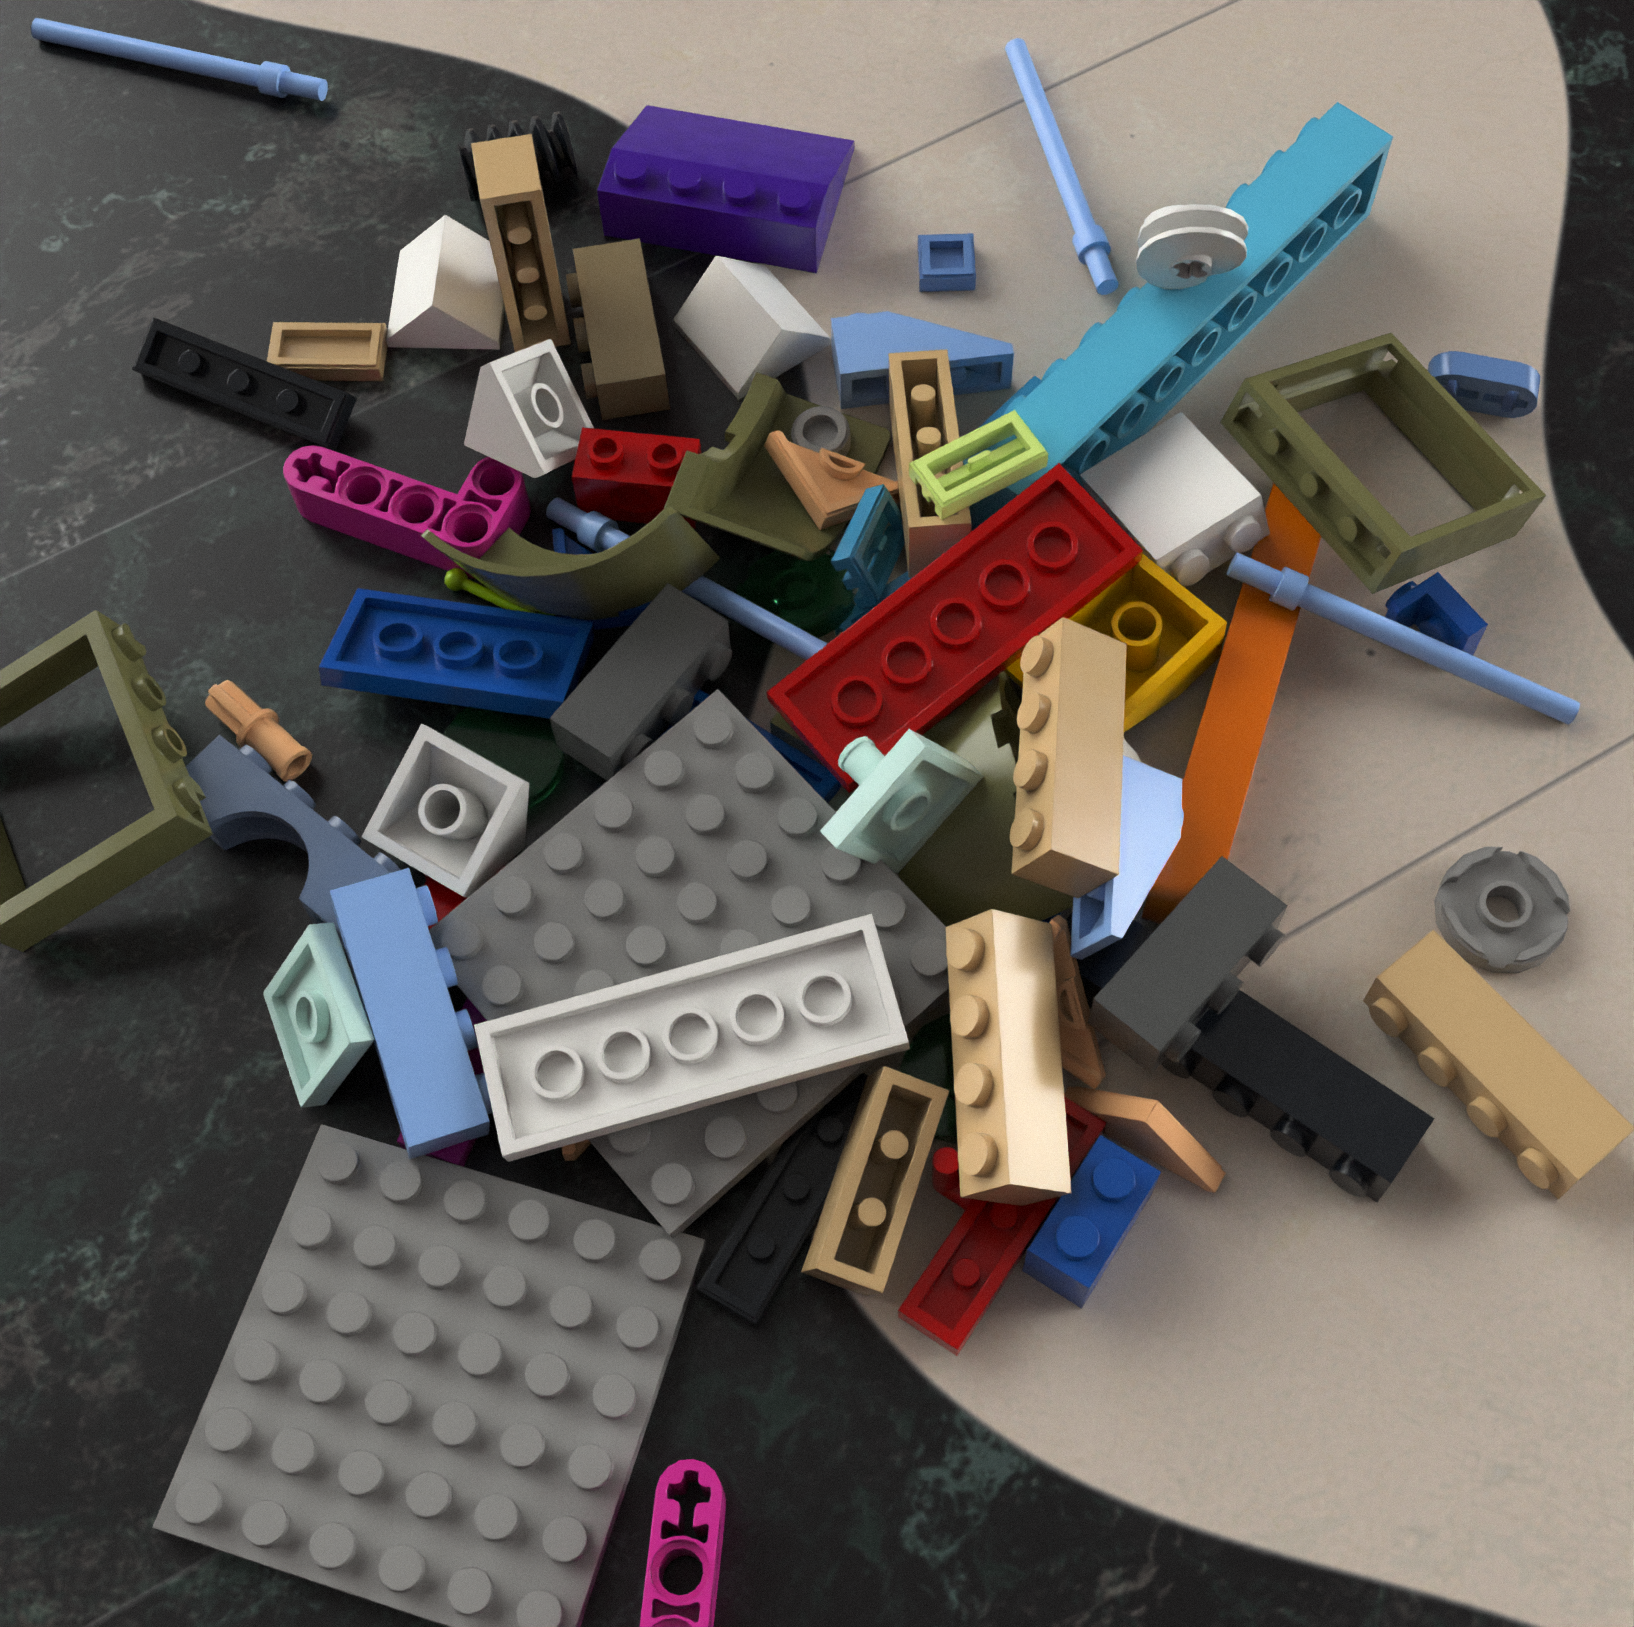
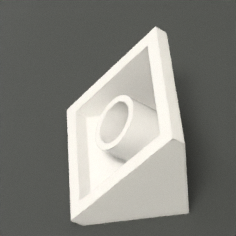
(446, 292)
(747, 324)
(527, 411)
(451, 813)

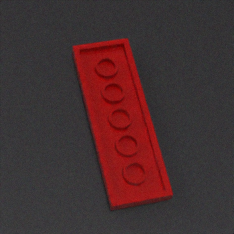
(956, 622)

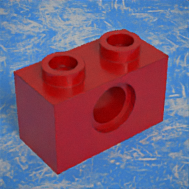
(628, 472)

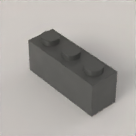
(643, 683)
(1188, 966)

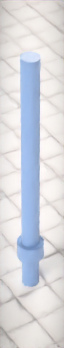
(269, 77)
(1089, 239)
(603, 533)
(1292, 589)

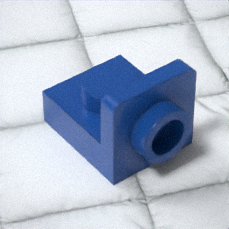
(1437, 613)

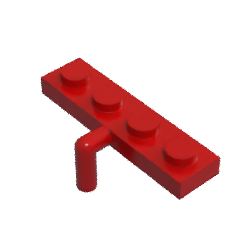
(982, 1244)

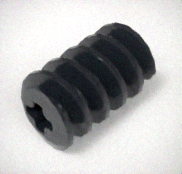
(551, 147)

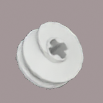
(1189, 244)

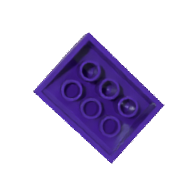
(724, 187)

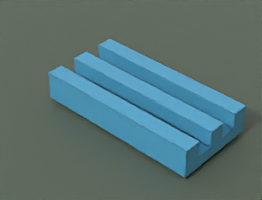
(863, 539)

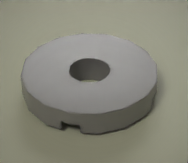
(1487, 940)

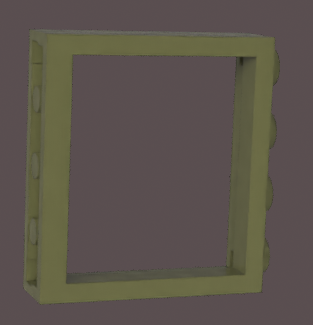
(1333, 498)
(158, 751)

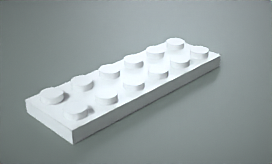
(690, 1037)

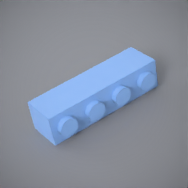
(411, 1012)

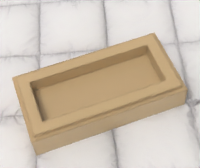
(330, 350)

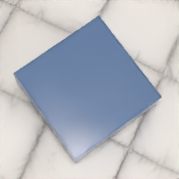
(946, 262)

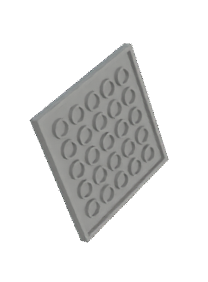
(667, 866)
(435, 1389)

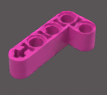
(336, 487)
(697, 1607)

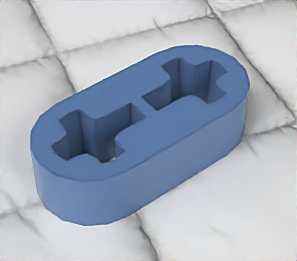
(1487, 383)

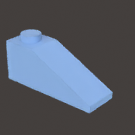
(862, 360)
(1148, 836)

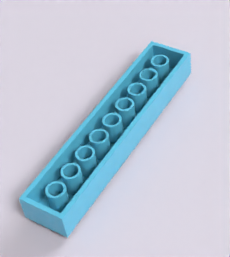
(1171, 338)

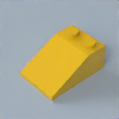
(1166, 635)

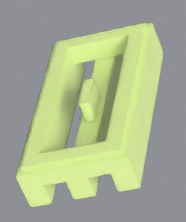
(984, 472)

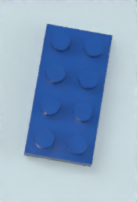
(457, 653)

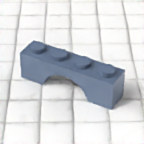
(252, 805)

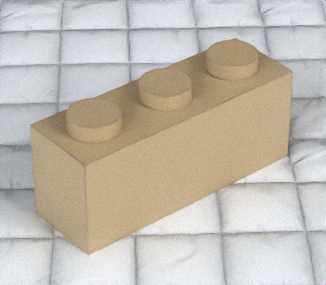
(875, 1182)

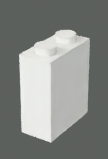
(1179, 500)

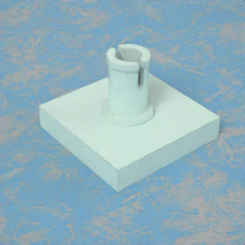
(898, 797)
(318, 1015)

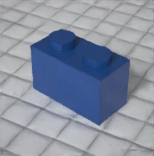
(1091, 1221)

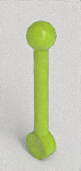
(458, 580)

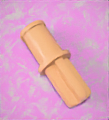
(258, 729)

